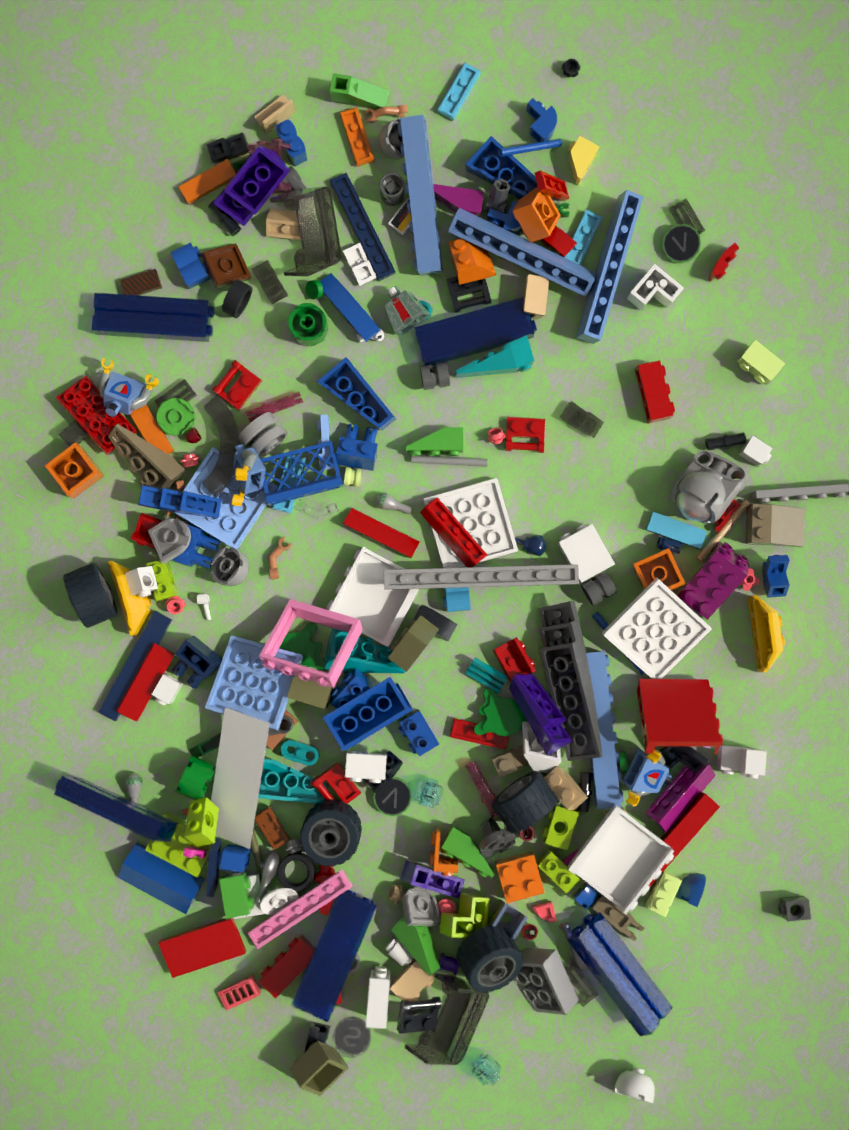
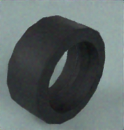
(237, 298)
(281, 871)

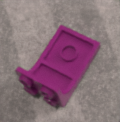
(715, 580)

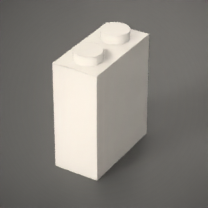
(586, 551)
(378, 997)

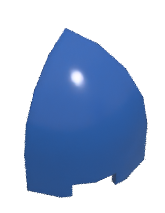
(692, 888)
(586, 895)

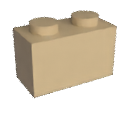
(565, 788)
(411, 982)

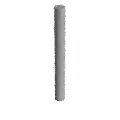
(449, 460)

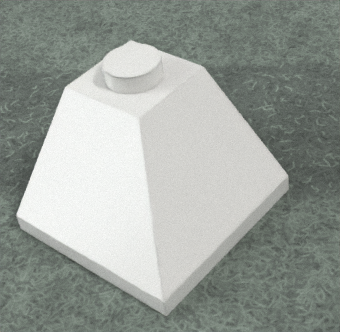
(535, 753)

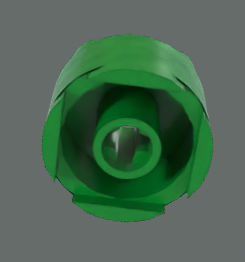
(298, 321)
(194, 778)

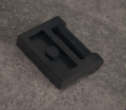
(465, 289)
(418, 1020)

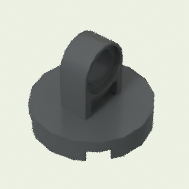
(495, 838)

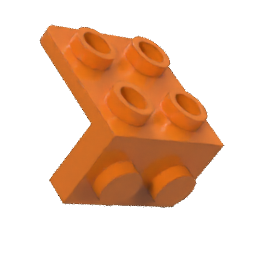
(443, 865)

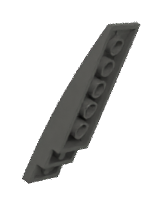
(570, 679)

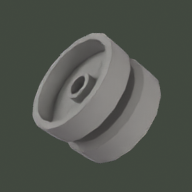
(263, 434)

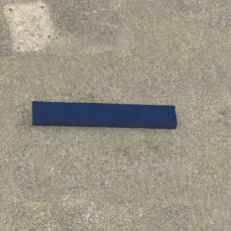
(362, 227)
(152, 634)

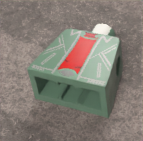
(404, 310)

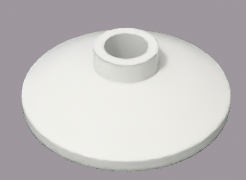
(277, 900)

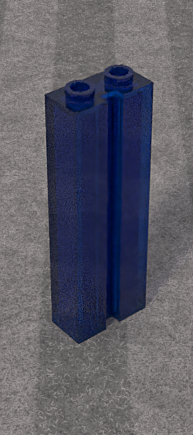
(152, 317)
(474, 332)
(116, 809)
(334, 955)
(619, 973)

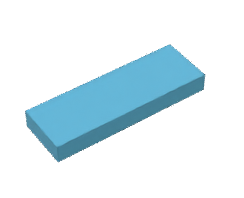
(458, 91)
(583, 236)
(291, 481)
(676, 530)

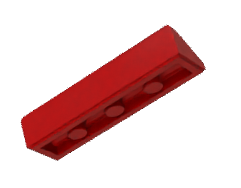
(381, 533)
(453, 533)
(145, 682)

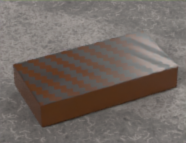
(141, 283)

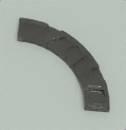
(228, 434)

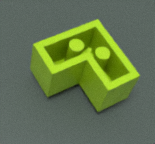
(471, 916)

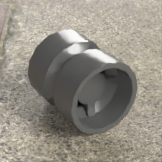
(392, 189)
(435, 375)
(599, 588)

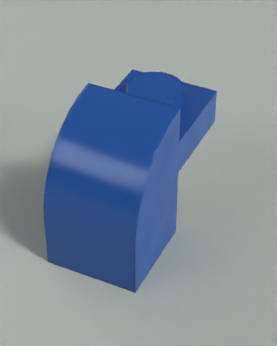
(545, 121)
(504, 220)
(775, 576)

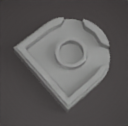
(170, 538)
(420, 908)

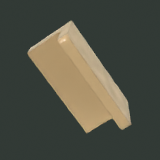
(275, 113)
(282, 224)
(535, 296)

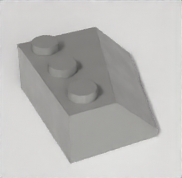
(546, 981)

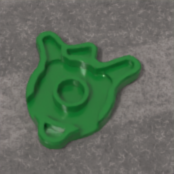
(302, 644)
(500, 714)

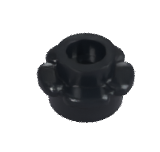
(573, 64)

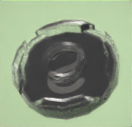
(351, 1037)

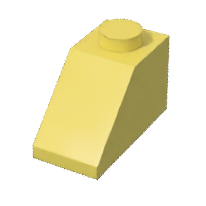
(581, 156)

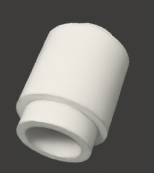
(398, 952)

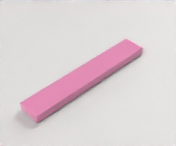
(300, 909)

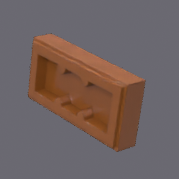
(271, 828)

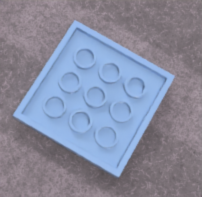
(233, 521)
(249, 686)

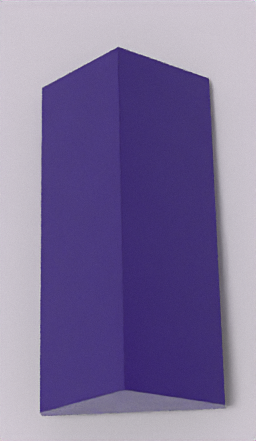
(252, 185)
(540, 712)

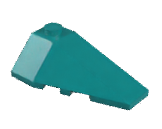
(512, 358)
(365, 656)
(287, 784)

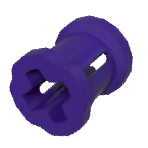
(448, 964)

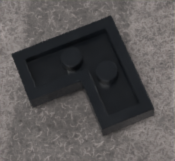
(685, 755)

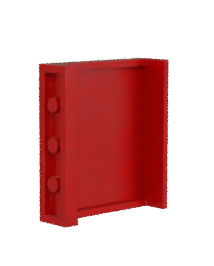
(678, 713)

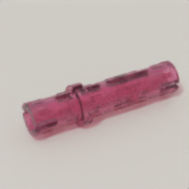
(275, 406)
(482, 786)

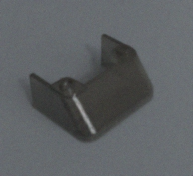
(316, 228)
(454, 1025)

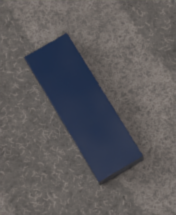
(213, 868)

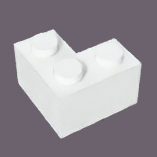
(657, 285)
(748, 761)
(365, 765)

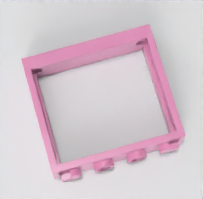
(320, 616)

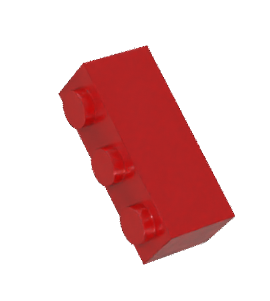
(654, 391)
(287, 966)

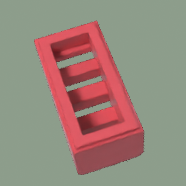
(256, 991)

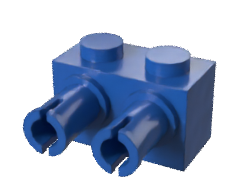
(356, 452)
(191, 555)

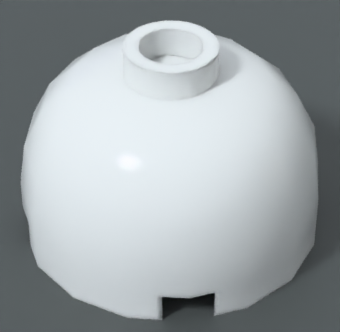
(635, 1085)

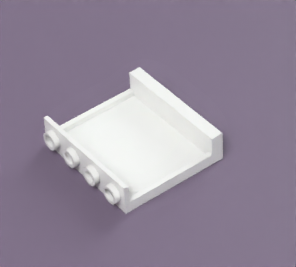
(365, 598)
(621, 859)

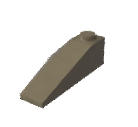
(150, 463)

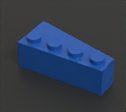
(491, 167)
(356, 392)

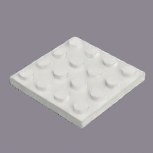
(484, 517)
(656, 630)

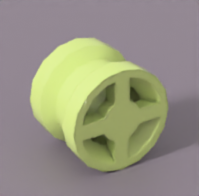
(352, 477)

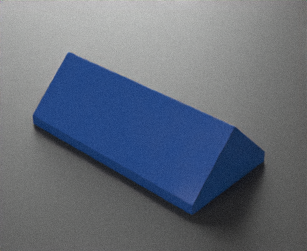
(366, 713)
(160, 879)

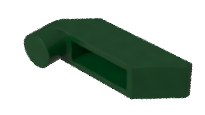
(206, 746)

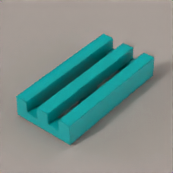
(485, 677)

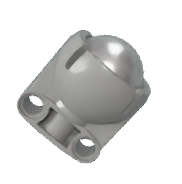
(708, 487)

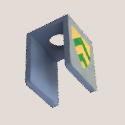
(517, 919)

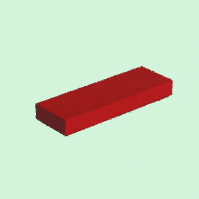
(551, 185)
(465, 731)

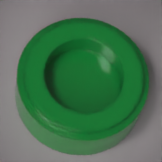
(314, 289)
(623, 761)

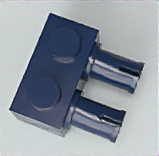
(199, 658)

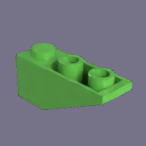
(357, 92)
(445, 440)
(461, 845)
(419, 945)

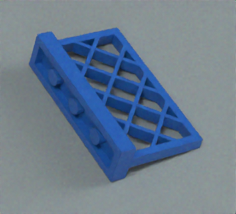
(307, 488)

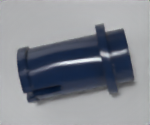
(664, 543)

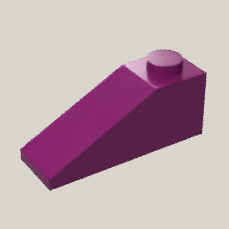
(457, 198)

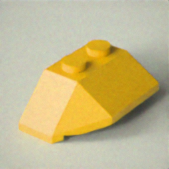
(134, 608)
(766, 633)

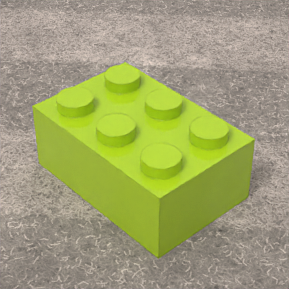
(174, 850)

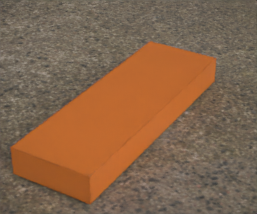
(357, 137)
(207, 181)
(150, 429)

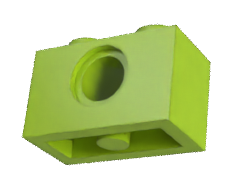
(164, 580)
(201, 822)
(560, 838)
(557, 870)

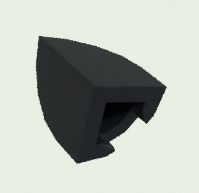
(317, 1032)

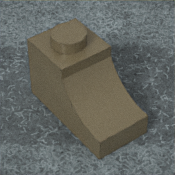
(509, 761)

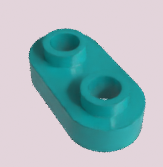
(299, 754)

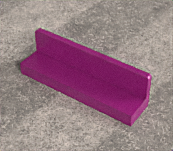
(679, 796)

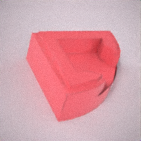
(545, 911)

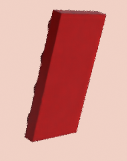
(88, 410)
(202, 947)

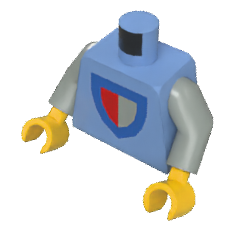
(123, 393)
(248, 471)
(646, 775)

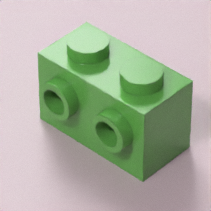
(236, 895)

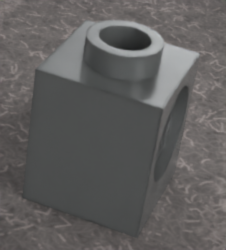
(802, 911)

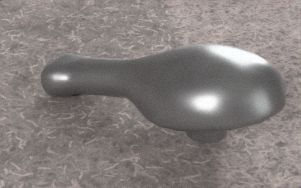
(269, 868)
(576, 960)

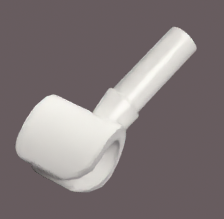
(204, 599)

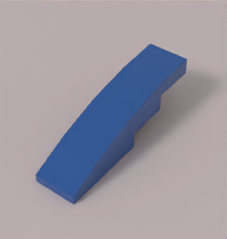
(349, 307)
(179, 502)

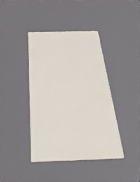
(239, 775)

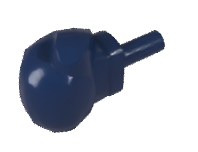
(534, 545)

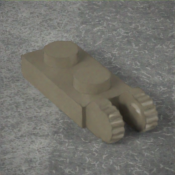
(615, 916)

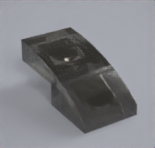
(269, 282)
(581, 420)
(73, 434)

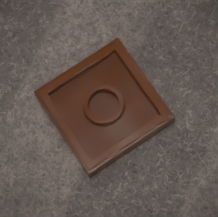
(225, 265)

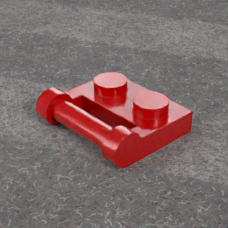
(243, 387)
(525, 428)
(336, 778)

